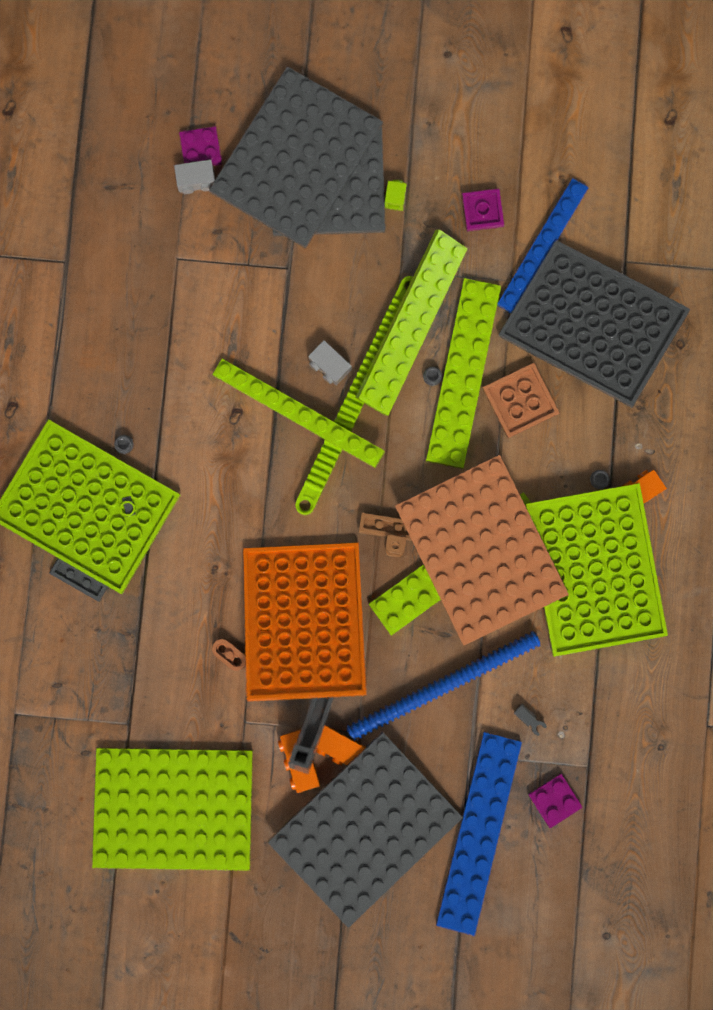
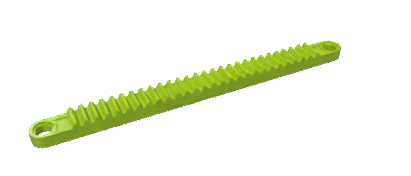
(347, 415)

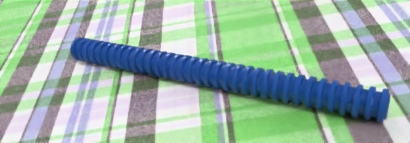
(442, 686)

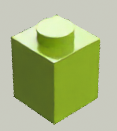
(395, 195)

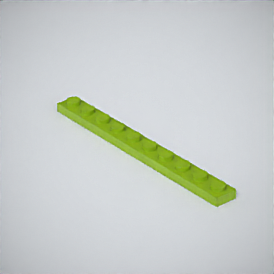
(299, 413)

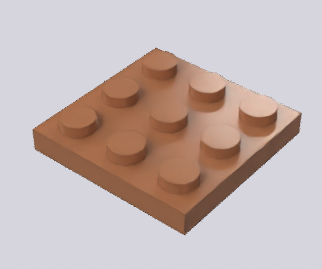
(520, 400)

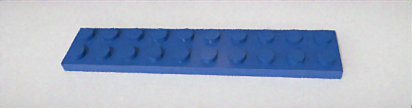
(478, 834)

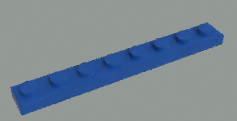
(549, 234)

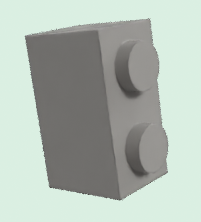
(194, 176)
(329, 363)

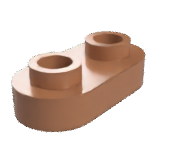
(229, 655)

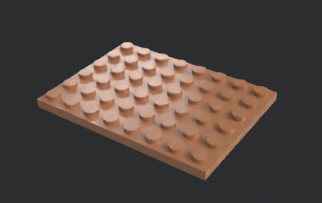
(481, 550)

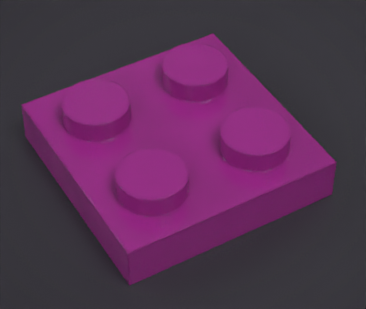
(201, 145)
(483, 210)
(555, 800)

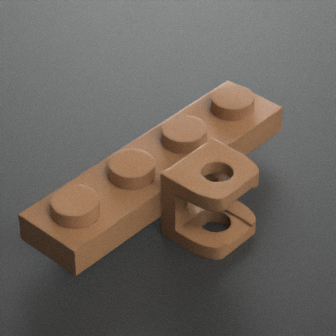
(386, 527)

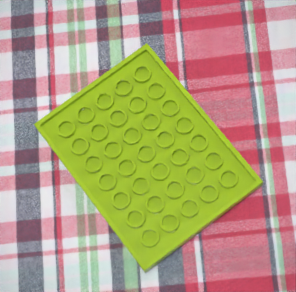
(73, 506)
(606, 566)
(172, 809)

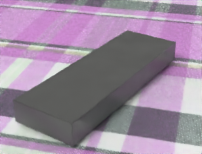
(78, 580)

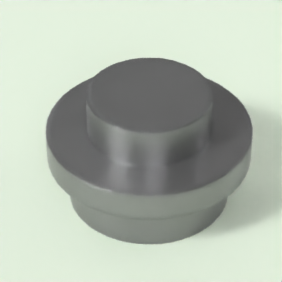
(432, 376)
(124, 444)
(599, 479)

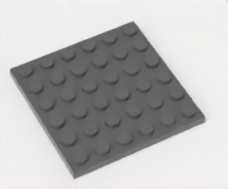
(361, 201)

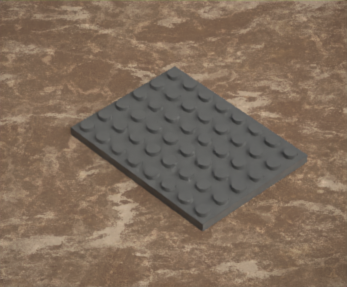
(296, 157)
(594, 323)
(365, 829)

